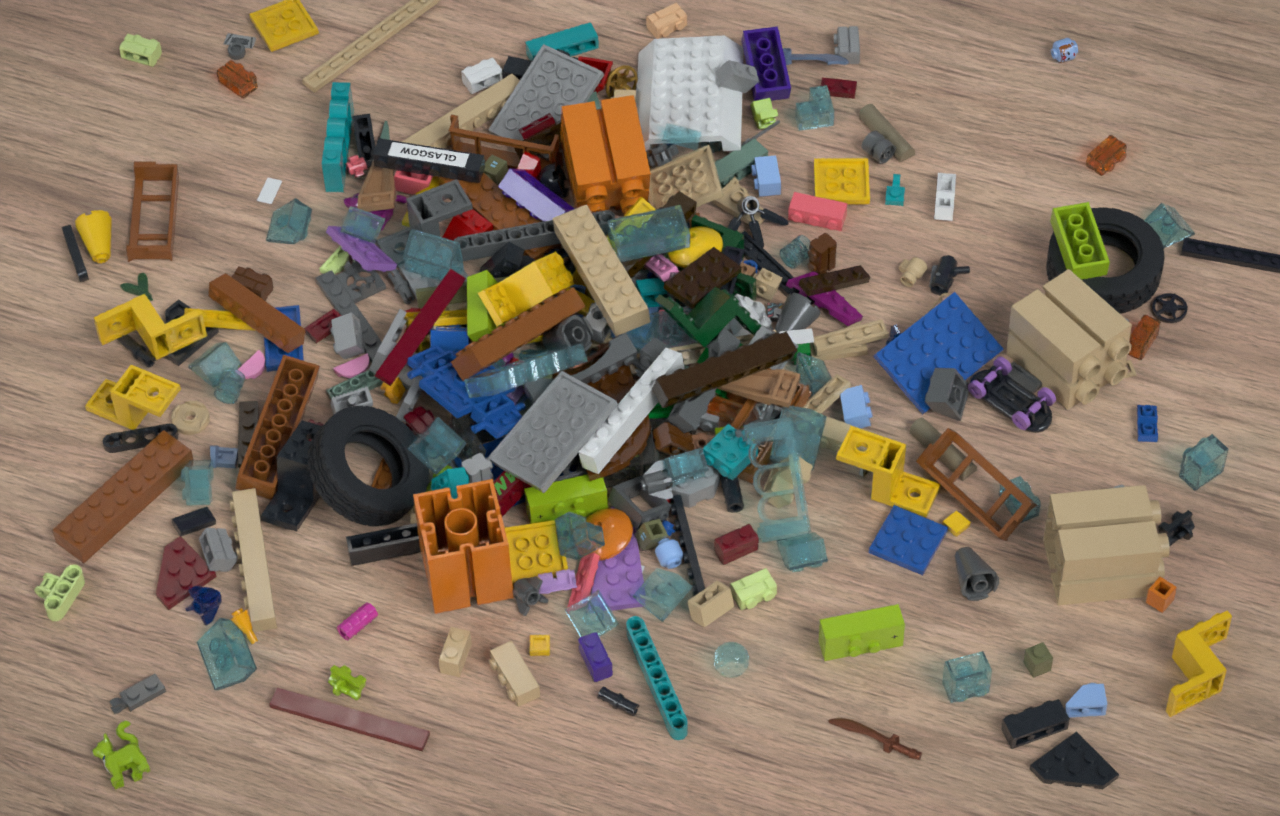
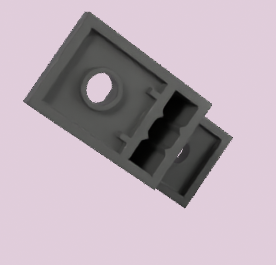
(424, 215)

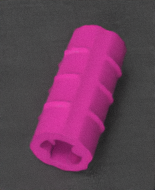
(357, 621)

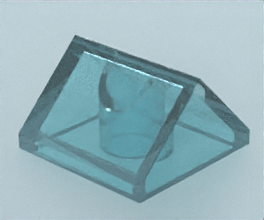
(362, 224)
(1169, 225)
(213, 361)
(812, 372)
(592, 615)

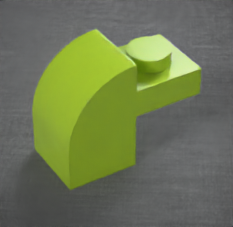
(763, 113)

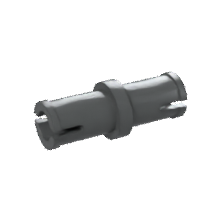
(401, 286)

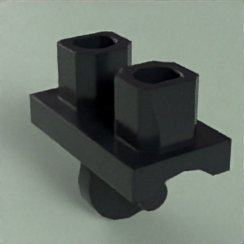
(1179, 528)

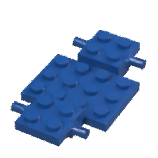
(442, 382)

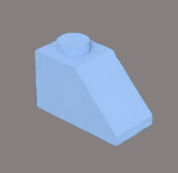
(1087, 701)

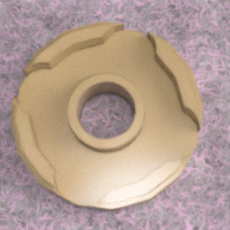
(193, 426)

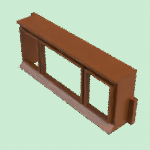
(512, 158)
(153, 172)
(799, 400)
(934, 452)

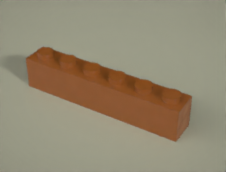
(256, 313)

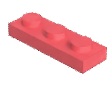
(584, 578)

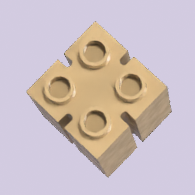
(1069, 339)
(1104, 544)

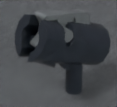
(943, 274)

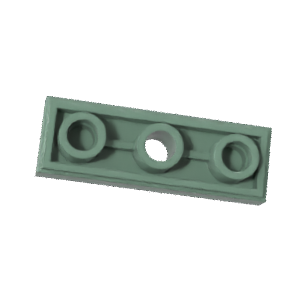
(363, 380)

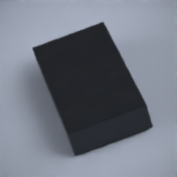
(193, 521)

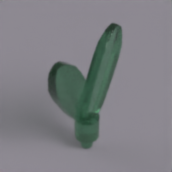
(139, 290)

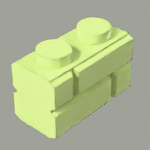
(140, 49)
(753, 589)

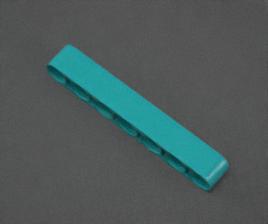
(658, 685)

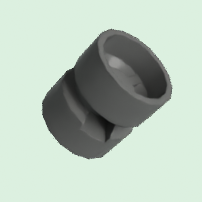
(878, 147)

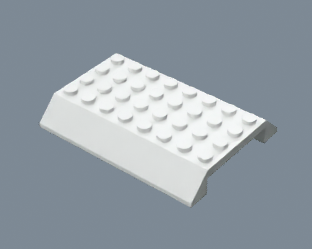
(682, 88)

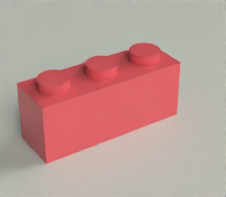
(817, 211)

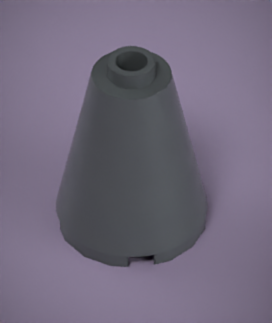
(796, 313)
(568, 332)
(974, 575)

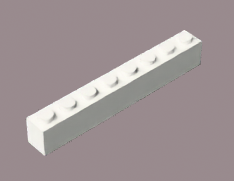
(628, 413)

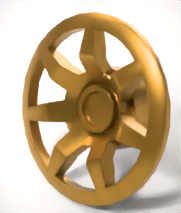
(619, 81)

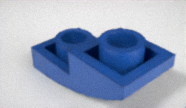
(1147, 423)

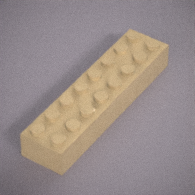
(601, 270)

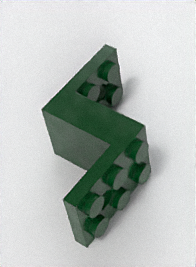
(745, 284)
(709, 315)

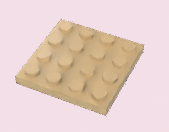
(690, 174)

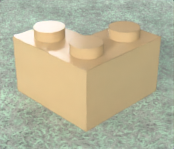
(781, 479)

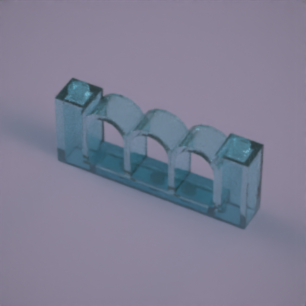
(525, 370)
(770, 431)

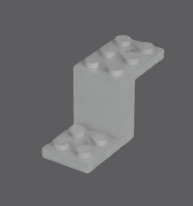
(384, 350)

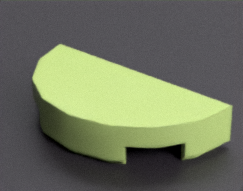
(335, 262)

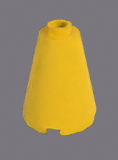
(96, 234)

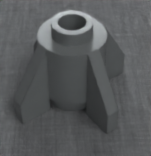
(656, 481)
(527, 593)

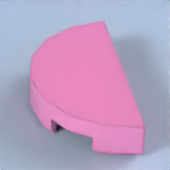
(253, 366)
(353, 367)

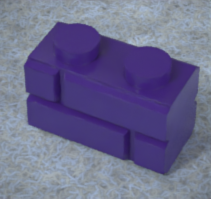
(595, 657)

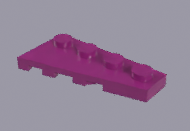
(832, 300)

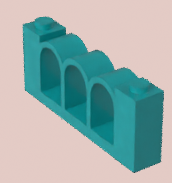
(338, 137)

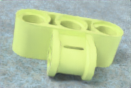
(53, 589)

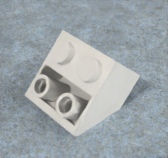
(757, 312)

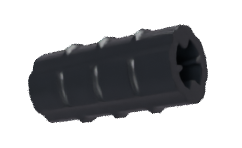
(732, 494)

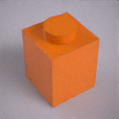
(1161, 594)

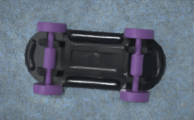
(1011, 398)

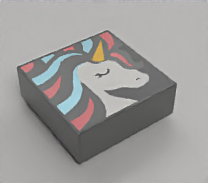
(774, 311)

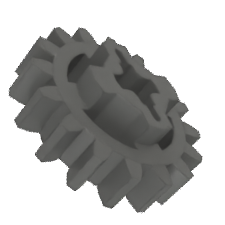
(661, 154)

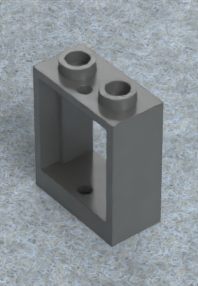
(621, 499)

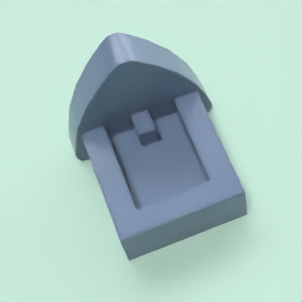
(223, 456)

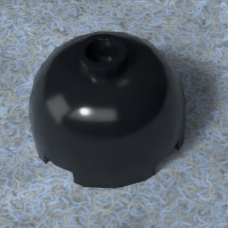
(553, 178)

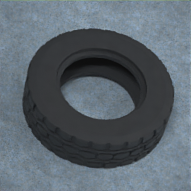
(1138, 241)
(339, 484)

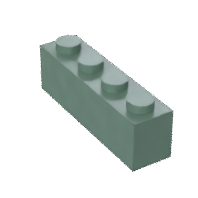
(739, 162)

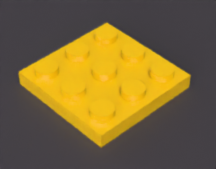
(283, 24)
(842, 179)
(534, 550)

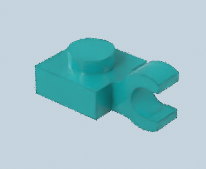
(895, 193)

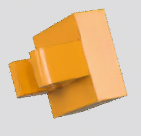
(394, 391)

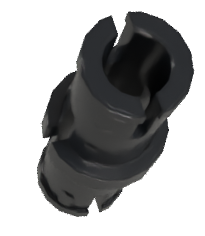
(618, 701)

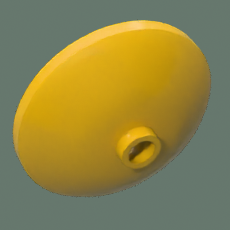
(701, 241)

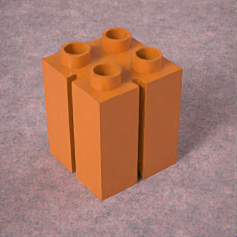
(605, 154)
(463, 546)

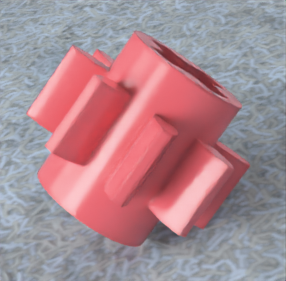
(356, 166)

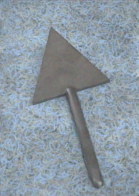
(762, 132)

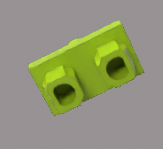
(345, 683)

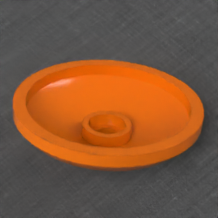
(616, 531)

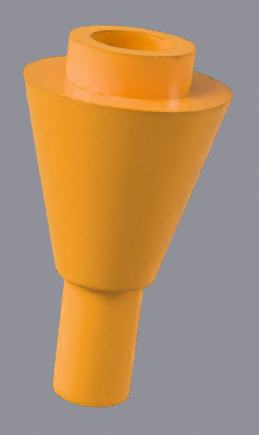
(243, 622)

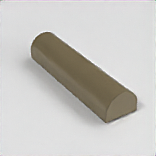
(876, 121)
(952, 457)

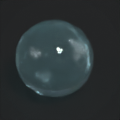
(731, 659)

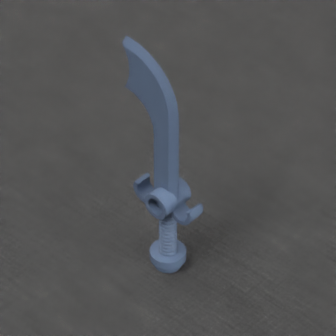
(828, 58)

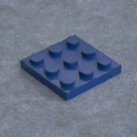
(908, 540)

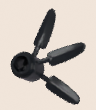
(753, 207)

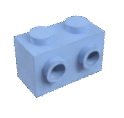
(767, 176)
(855, 407)

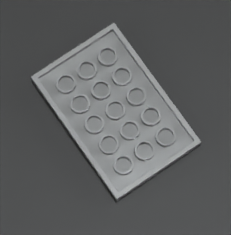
(546, 86)
(552, 431)

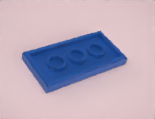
(273, 353)

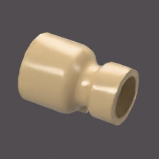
(912, 270)

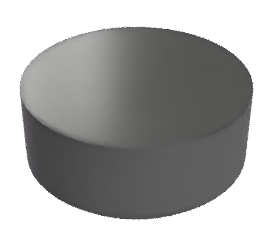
(236, 51)

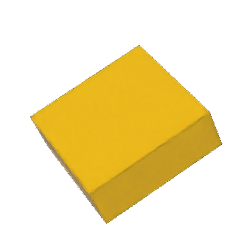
(956, 523)
(539, 645)

